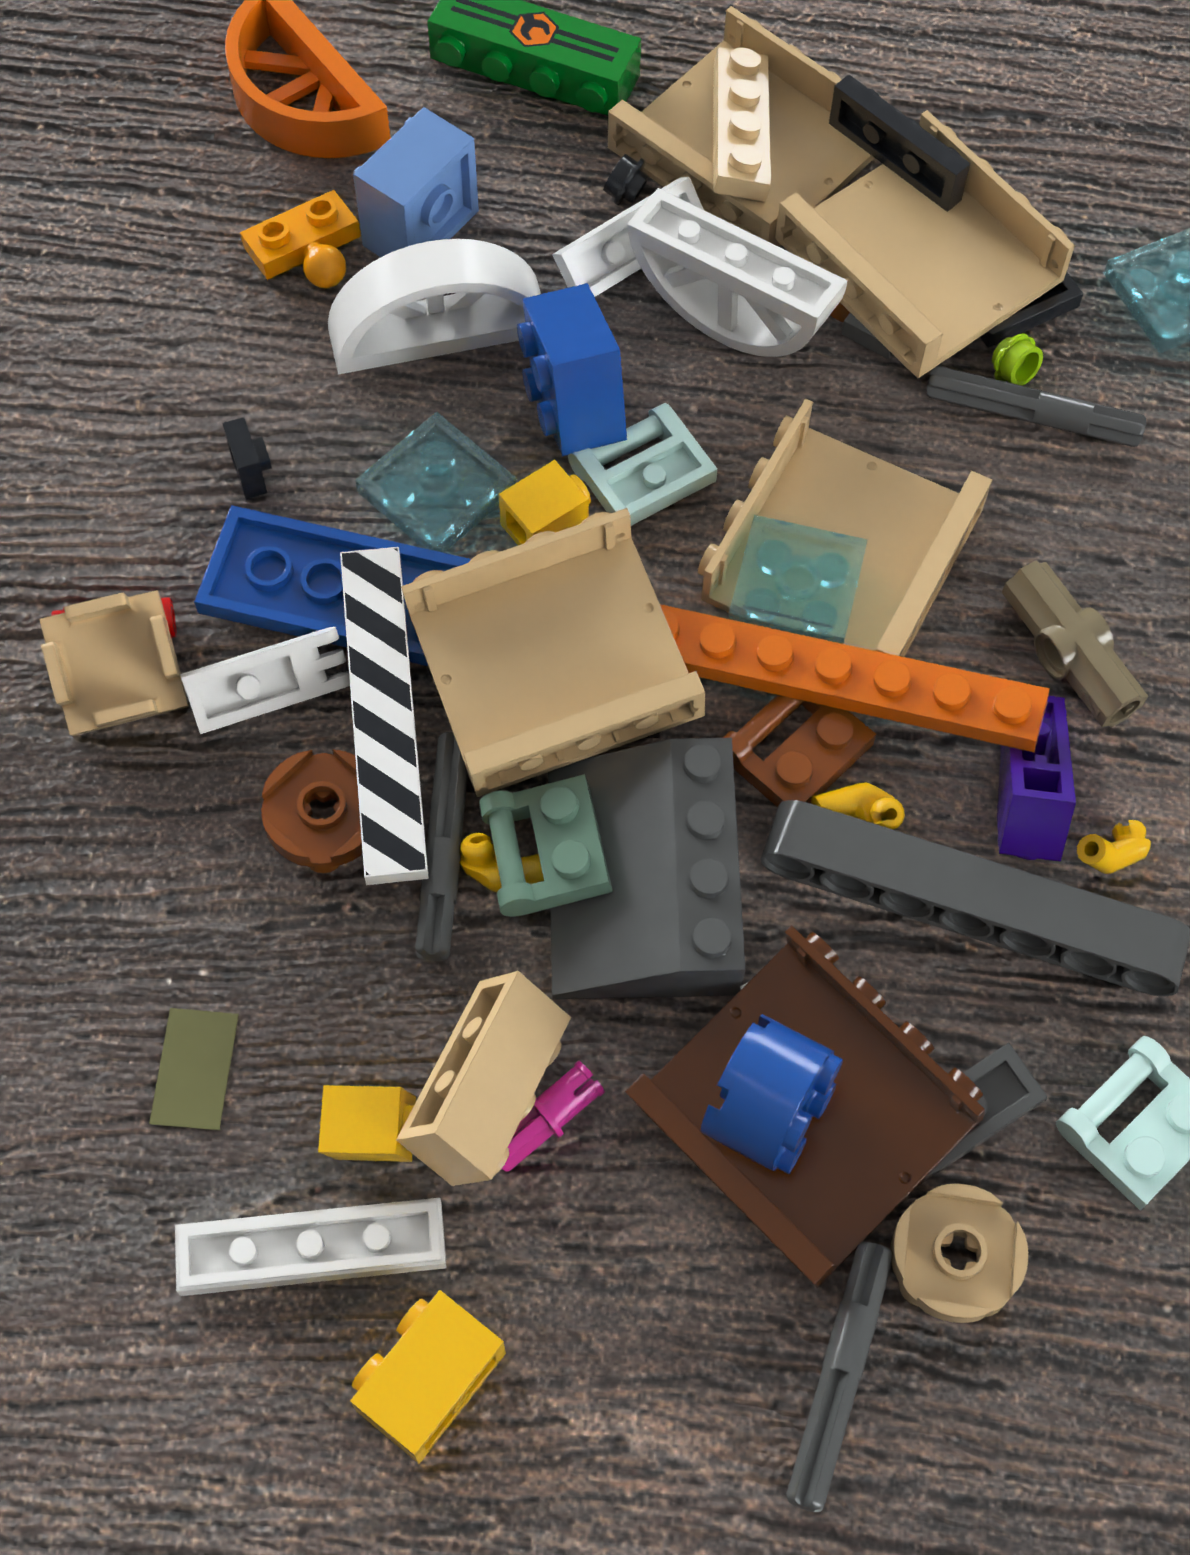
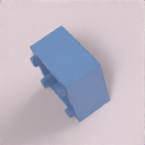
(417, 185)

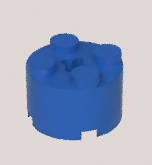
(772, 1094)

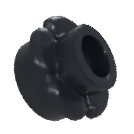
(626, 180)

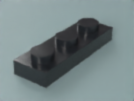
(899, 143)

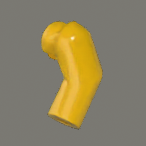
(865, 803)
(1110, 857)
(480, 862)

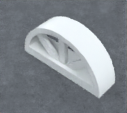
(730, 279)
(384, 324)

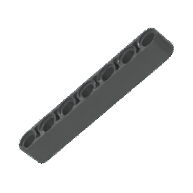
(977, 898)

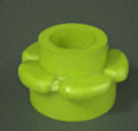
(1017, 359)

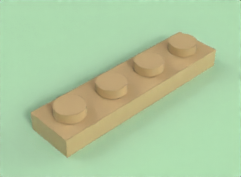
(741, 124)

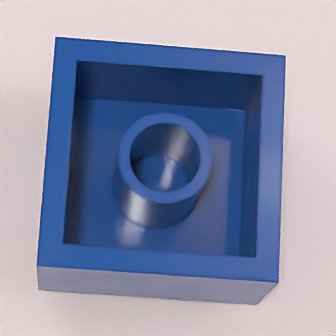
(573, 369)

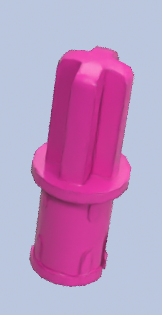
(552, 1112)

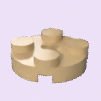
(988, 1230)

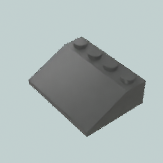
(672, 874)

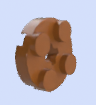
(287, 812)

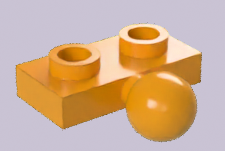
(305, 237)

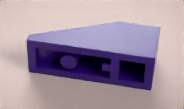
(1037, 791)

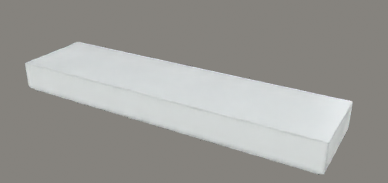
(309, 1246)

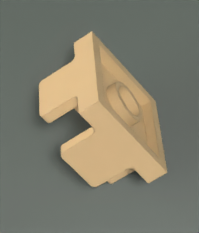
(112, 661)

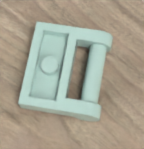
(651, 477)
(1154, 1143)

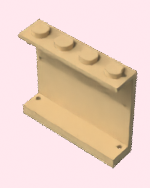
(805, 150)
(927, 274)
(827, 485)
(551, 652)

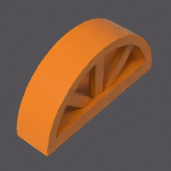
(360, 117)

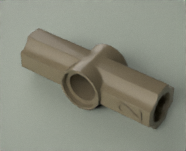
(1074, 644)

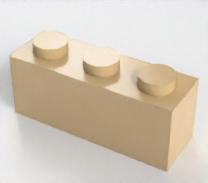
(485, 1080)

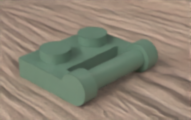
(565, 840)

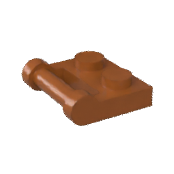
(808, 758)

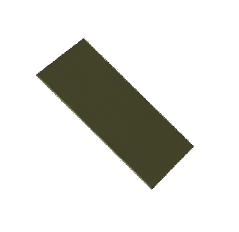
(194, 1069)

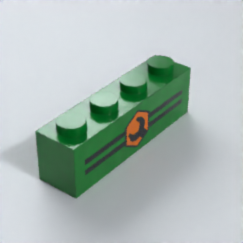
(537, 50)

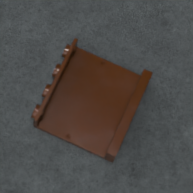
(870, 1148)

